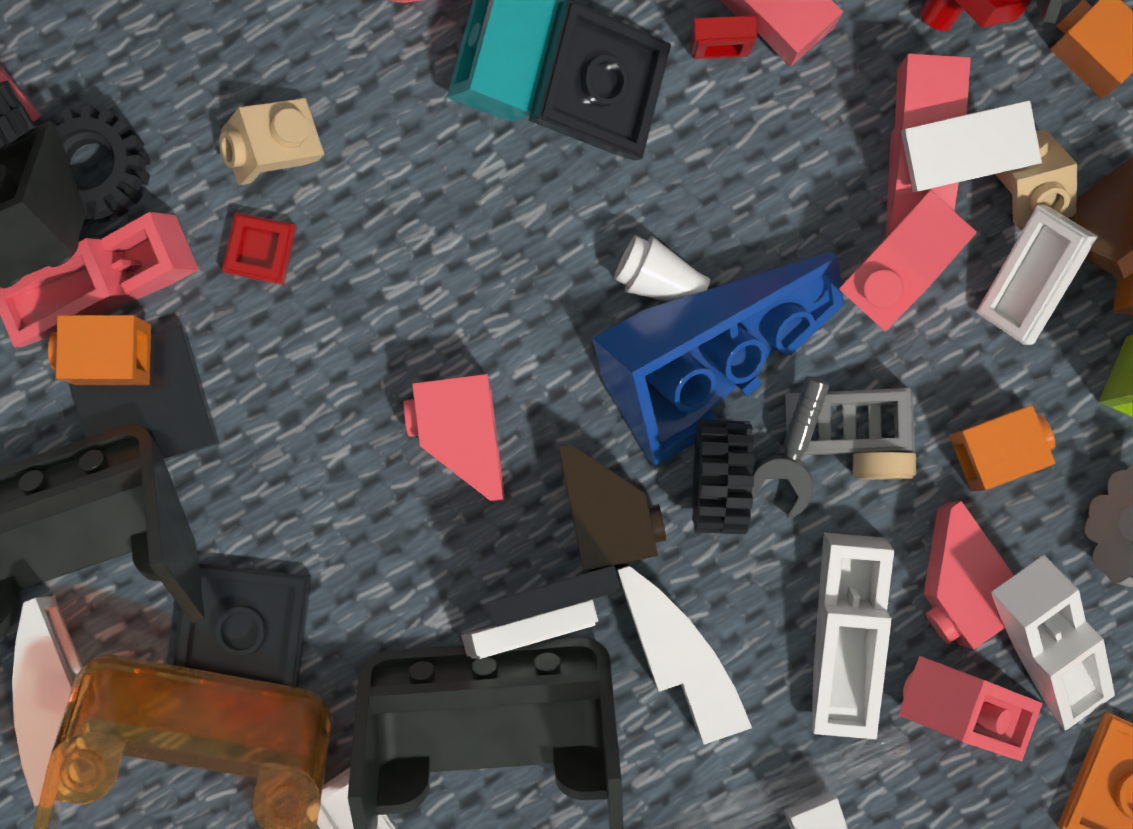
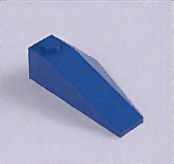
(693, 351)

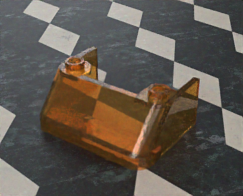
(194, 722)

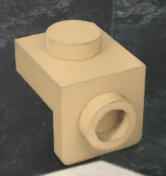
(269, 139)
(1046, 183)

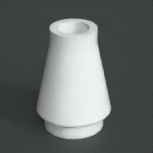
(657, 272)

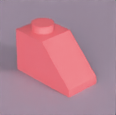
(908, 260)
(459, 429)
(961, 579)
(969, 709)

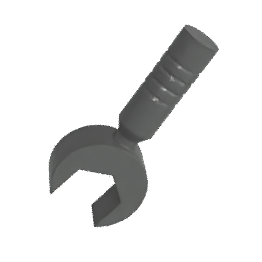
(796, 443)

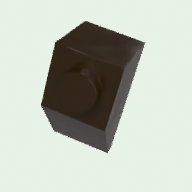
(608, 513)

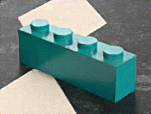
(503, 56)

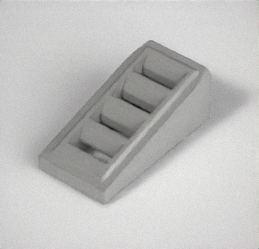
(903, 422)

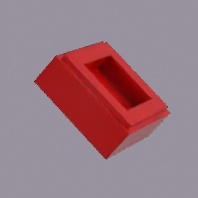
(723, 37)
(259, 249)

